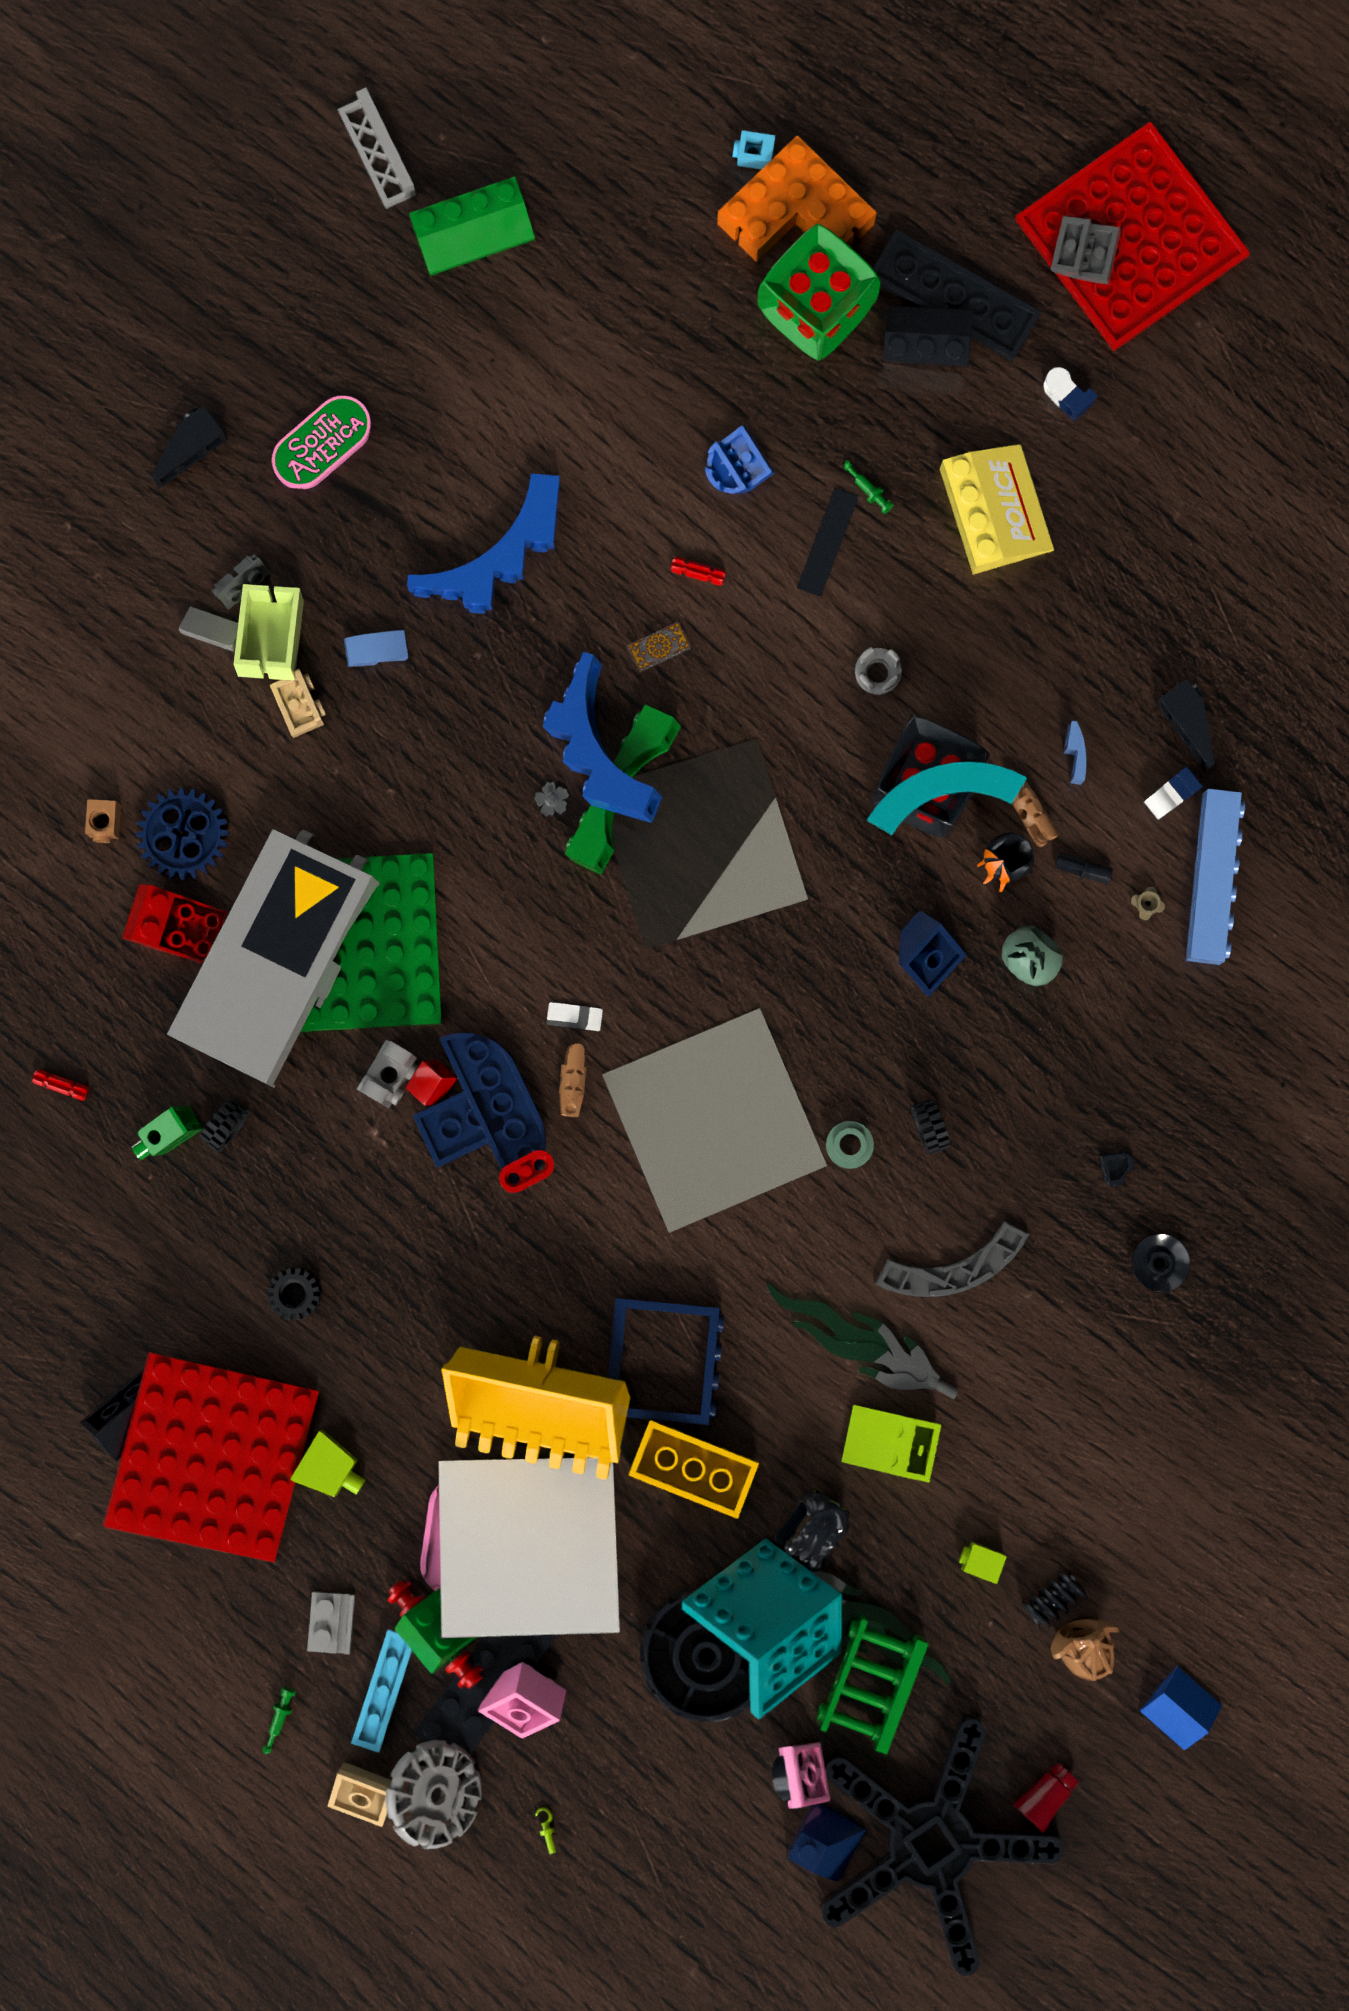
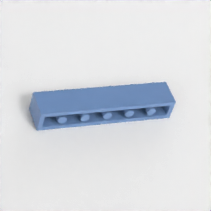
(1214, 877)

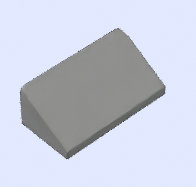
(209, 628)

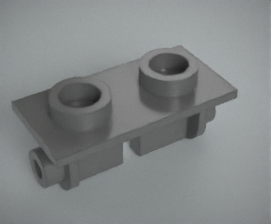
(249, 571)

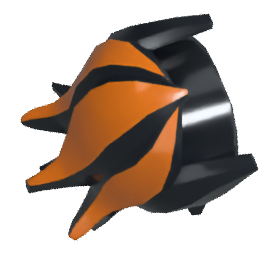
(1007, 859)

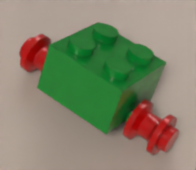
(422, 1633)

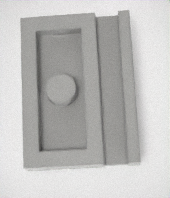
(331, 1622)

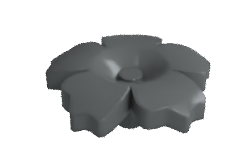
(551, 799)

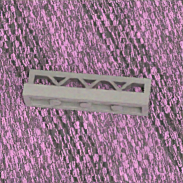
(384, 141)

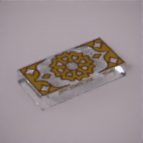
(658, 647)

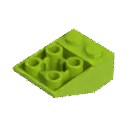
(891, 1443)

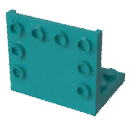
(774, 1618)

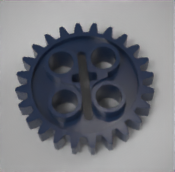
(157, 829)

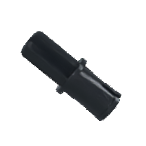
(1083, 868)

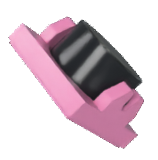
(801, 1775)

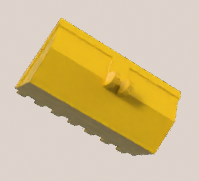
(536, 1407)

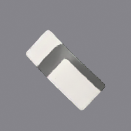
(574, 1016)

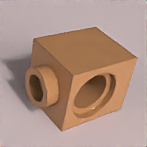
(100, 808)

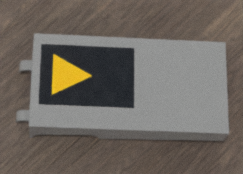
(273, 956)

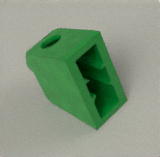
(167, 1132)

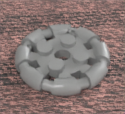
(418, 1797)

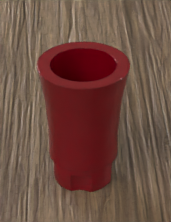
(1046, 1797)

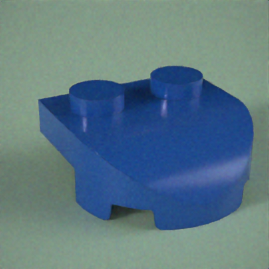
(737, 463)

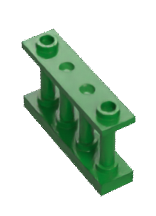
(892, 1705)

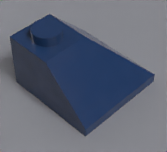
(928, 952)
(825, 1842)

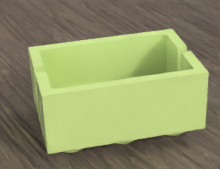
(268, 632)

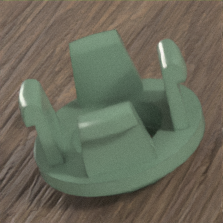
(833, 1145)

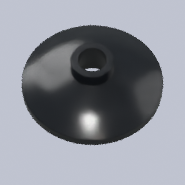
(1175, 1263)

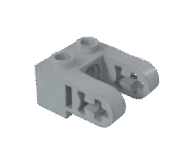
(388, 1057)

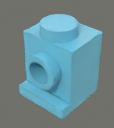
(760, 143)

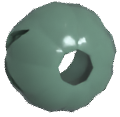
(1032, 956)

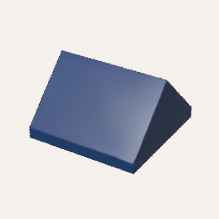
(1182, 1709)

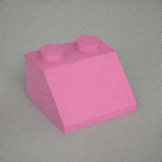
(524, 1701)

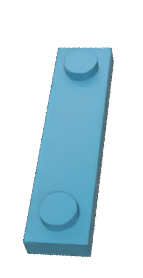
(382, 1692)

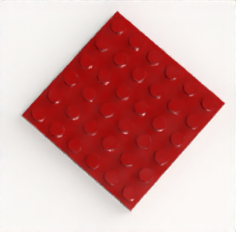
(1168, 239)
(210, 1457)

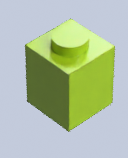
(982, 1562)

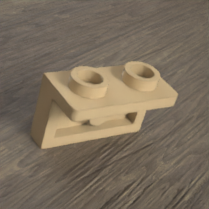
(297, 704)

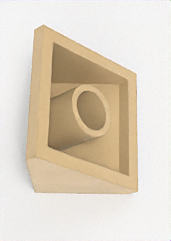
(360, 1794)

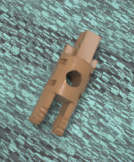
(1034, 816)
(572, 1081)

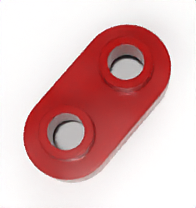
(526, 1170)

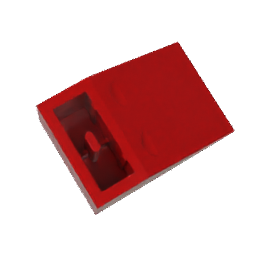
(173, 923)

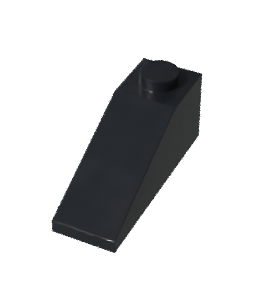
(192, 441)
(1187, 716)

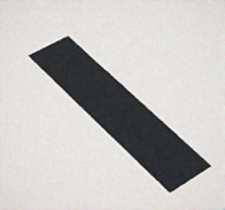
(827, 542)

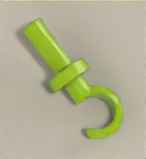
(547, 1831)

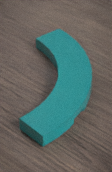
(942, 781)

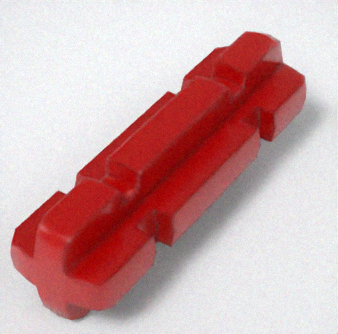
(698, 571)
(60, 1084)

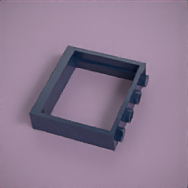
(713, 1353)

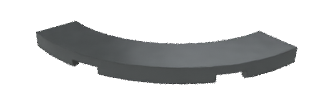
(957, 1276)

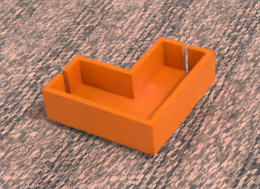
(792, 191)

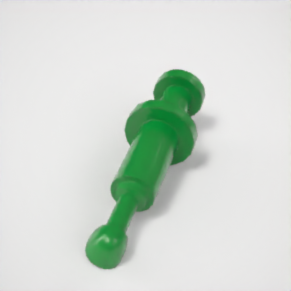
(873, 492)
(281, 1710)

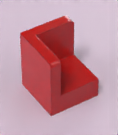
(431, 1082)

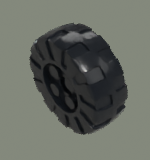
(678, 1675)

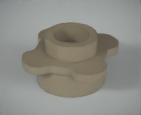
(1150, 895)

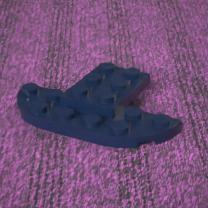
(489, 1110)

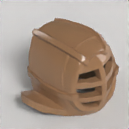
(1086, 1656)

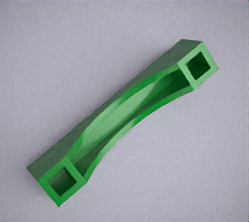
(649, 738)

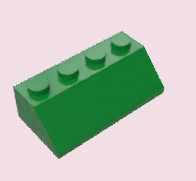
(472, 226)

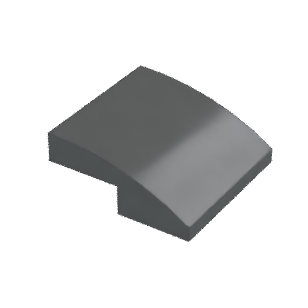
(1085, 250)

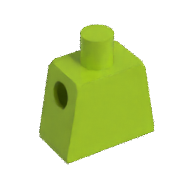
(328, 1467)

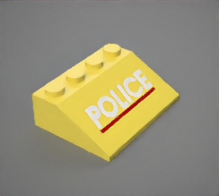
(995, 507)

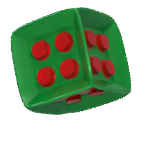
(818, 292)

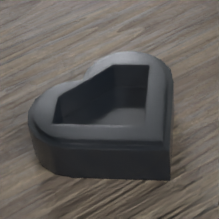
(1115, 1167)

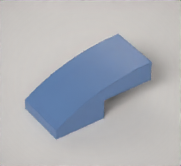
(375, 648)
(1075, 746)

